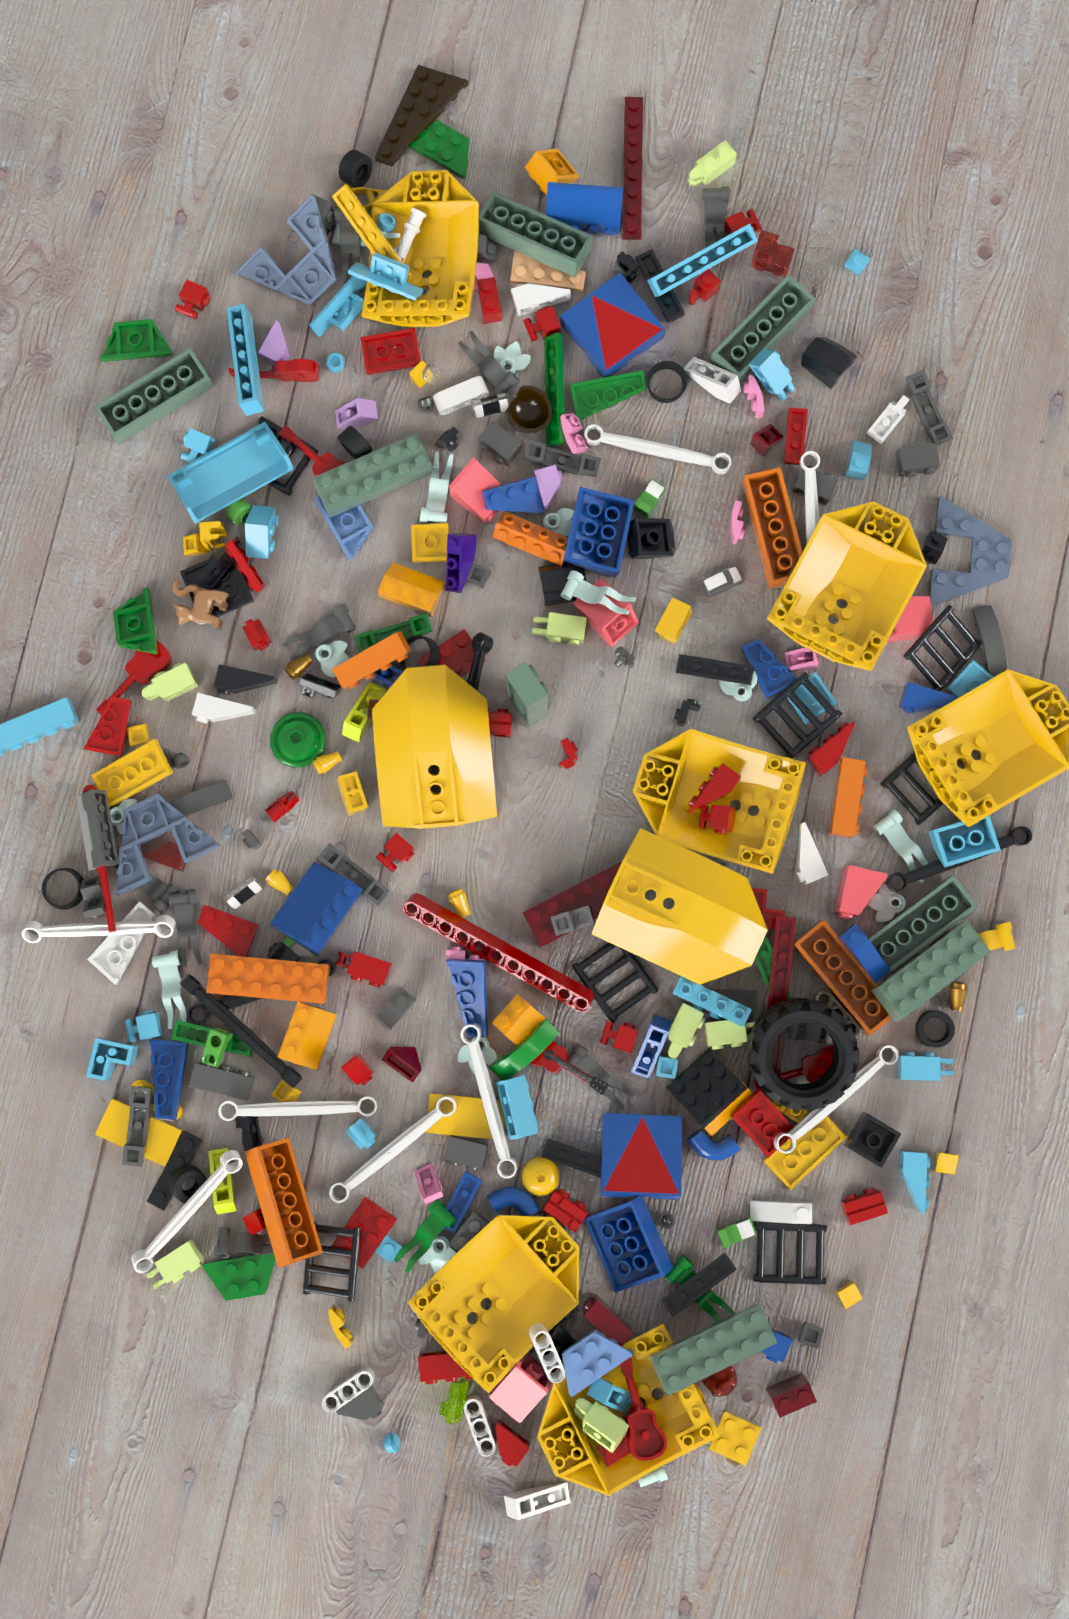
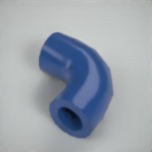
(712, 1149)
(514, 1198)

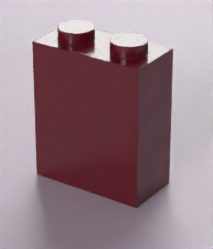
(607, 1320)
(791, 1395)

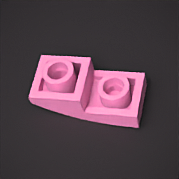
(754, 393)
(571, 428)
(735, 525)
(457, 953)

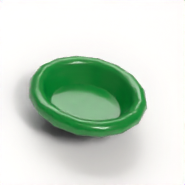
(297, 739)

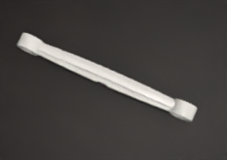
(657, 449)
(811, 495)
(98, 929)
(489, 1101)
(297, 1108)
(817, 1115)
(392, 1149)
(186, 1211)

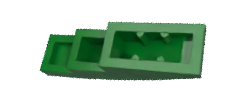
(198, 1035)

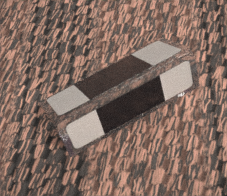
(490, 405)
(243, 893)

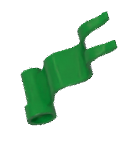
(427, 1232)
(682, 1272)

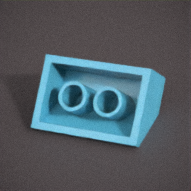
(962, 843)

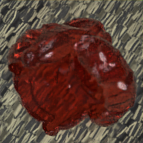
(722, 1382)

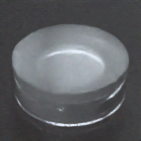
(431, 374)

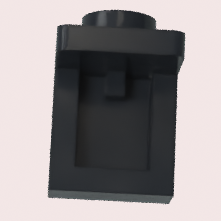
(628, 265)
(934, 547)
(681, 714)
(280, 951)

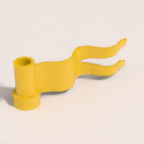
(999, 937)

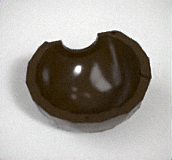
(529, 410)

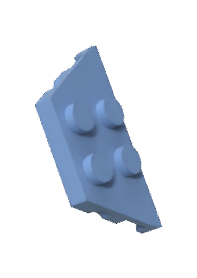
(348, 527)
(591, 1359)

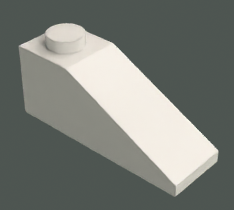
(533, 297)
(715, 380)
(215, 709)
(809, 862)
(781, 1211)
(536, 1500)

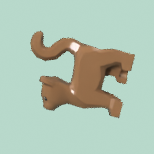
(202, 607)

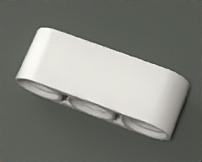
(460, 395)
(548, 1361)
(341, 1396)
(480, 1435)

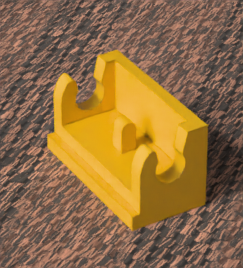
(210, 533)
(673, 620)
(352, 793)

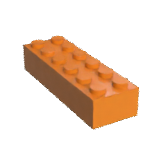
(772, 524)
(842, 976)
(268, 978)
(283, 1202)

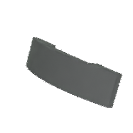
(927, 409)
(565, 461)
(991, 640)
(203, 798)
(347, 868)
(138, 1126)

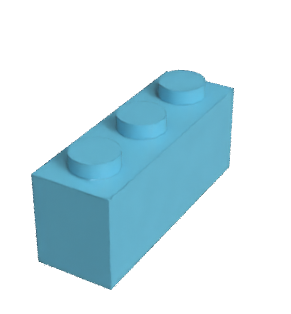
(517, 1107)

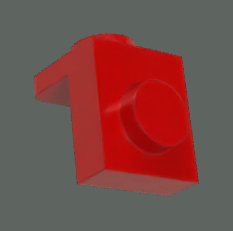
(570, 749)

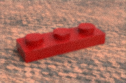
(795, 435)

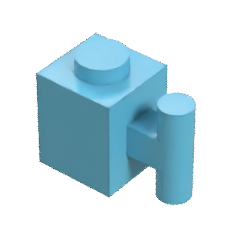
(197, 443)
(147, 1026)
(361, 1134)

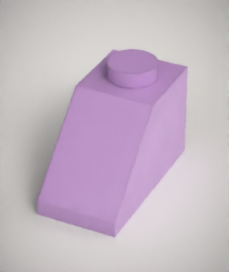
(274, 346)
(356, 413)
(549, 484)

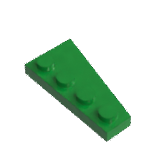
(601, 393)

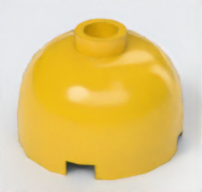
(540, 1176)

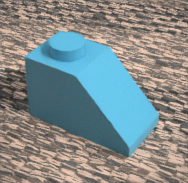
(859, 460)
(610, 1394)

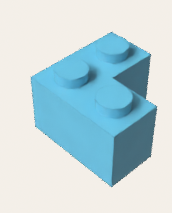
(259, 531)
(106, 1054)

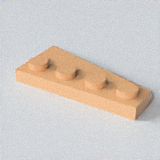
(531, 271)

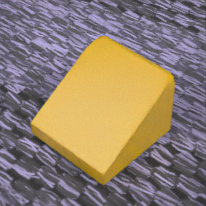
(416, 374)
(193, 546)
(285, 1092)
(946, 1162)
(849, 1294)

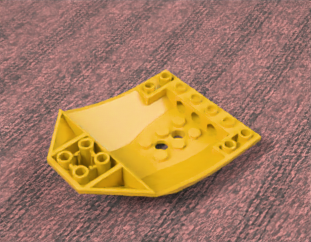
(443, 246)
(859, 557)
(429, 721)
(1014, 726)
(678, 768)
(707, 931)
(533, 1288)
(680, 1416)

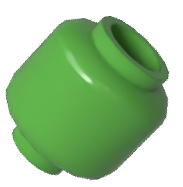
(238, 511)

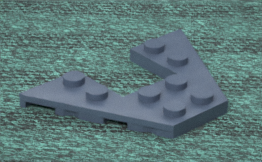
(312, 274)
(988, 554)
(147, 821)

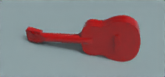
(293, 370)
(322, 463)
(141, 669)
(812, 1066)
(645, 1437)

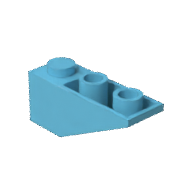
(913, 1168)

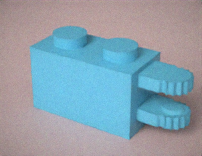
(772, 373)
(921, 1067)

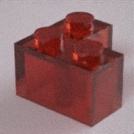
(771, 255)

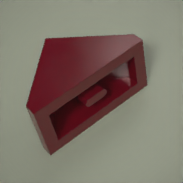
(766, 439)

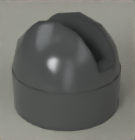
(425, 402)
(180, 760)
(665, 1225)

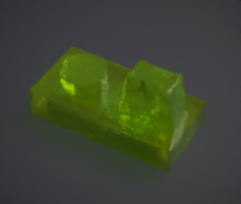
(454, 1406)

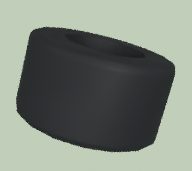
(355, 168)
(354, 442)
(180, 1175)

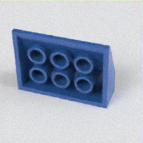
(586, 206)
(599, 531)
(316, 908)
(628, 1244)

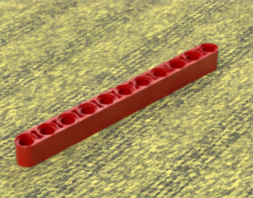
(489, 949)

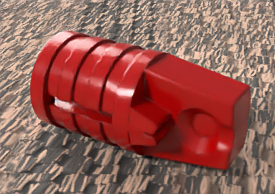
(281, 806)

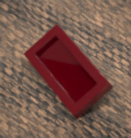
(404, 1061)

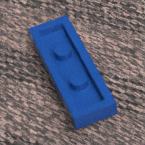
(462, 1198)

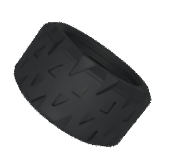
(826, 1088)

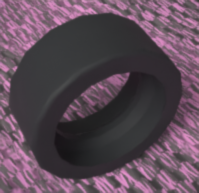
(950, 1028)

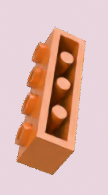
(531, 538)
(371, 660)
(847, 798)

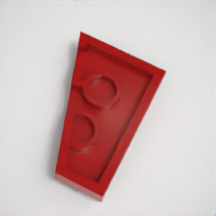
(229, 929)

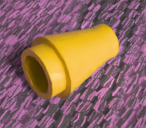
(325, 762)
(278, 881)
(459, 902)

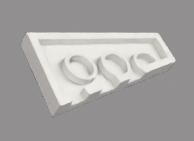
(117, 950)

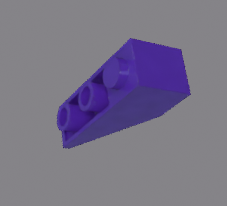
(460, 556)

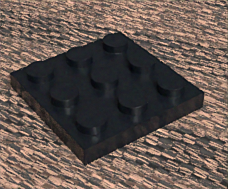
(231, 582)
(706, 1088)

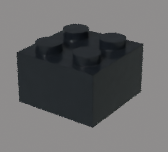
(872, 1139)

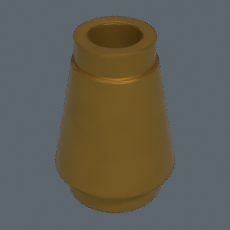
(298, 666)
(957, 995)

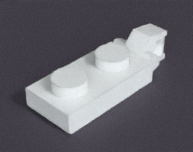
(888, 420)

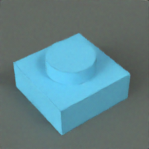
(857, 262)
(666, 1067)
(388, 1248)

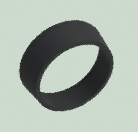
(667, 365)
(434, 650)
(76, 900)

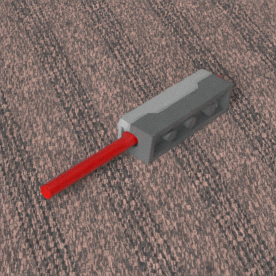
(99, 841)

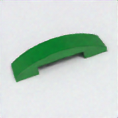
(414, 626)
(526, 1051)

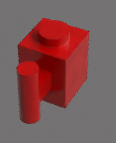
(739, 220)
(704, 286)
(193, 297)
(546, 323)
(257, 634)
(720, 818)
(399, 849)
(624, 1037)

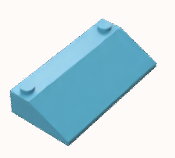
(230, 472)

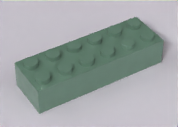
(534, 234)
(764, 327)
(154, 396)
(373, 475)
(527, 693)
(922, 922)
(930, 971)
(712, 1349)

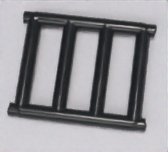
(286, 489)
(922, 641)
(805, 739)
(902, 770)
(601, 999)
(353, 1253)
(780, 1277)

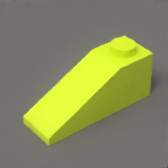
(357, 722)
(224, 1195)

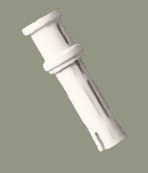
(411, 229)

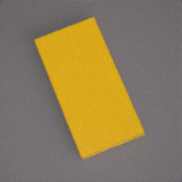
(133, 773)
(466, 1121)
(161, 1136)
(808, 1153)

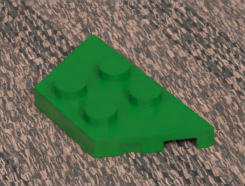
(444, 148)
(135, 341)
(136, 624)
(241, 1275)

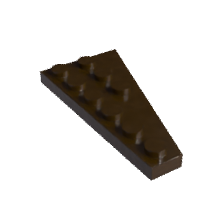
(419, 108)

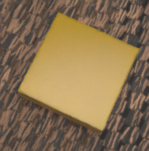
(138, 735)

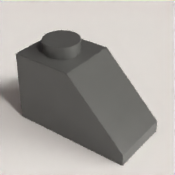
(396, 1007)
(363, 1406)

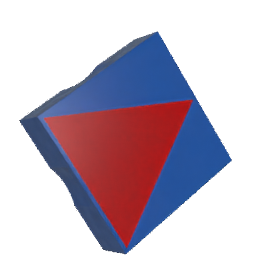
(612, 326)
(641, 1156)

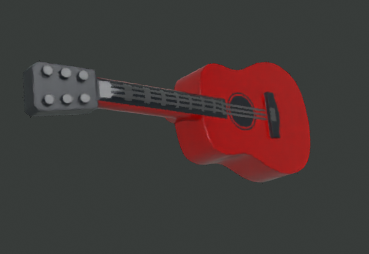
(556, 1057)

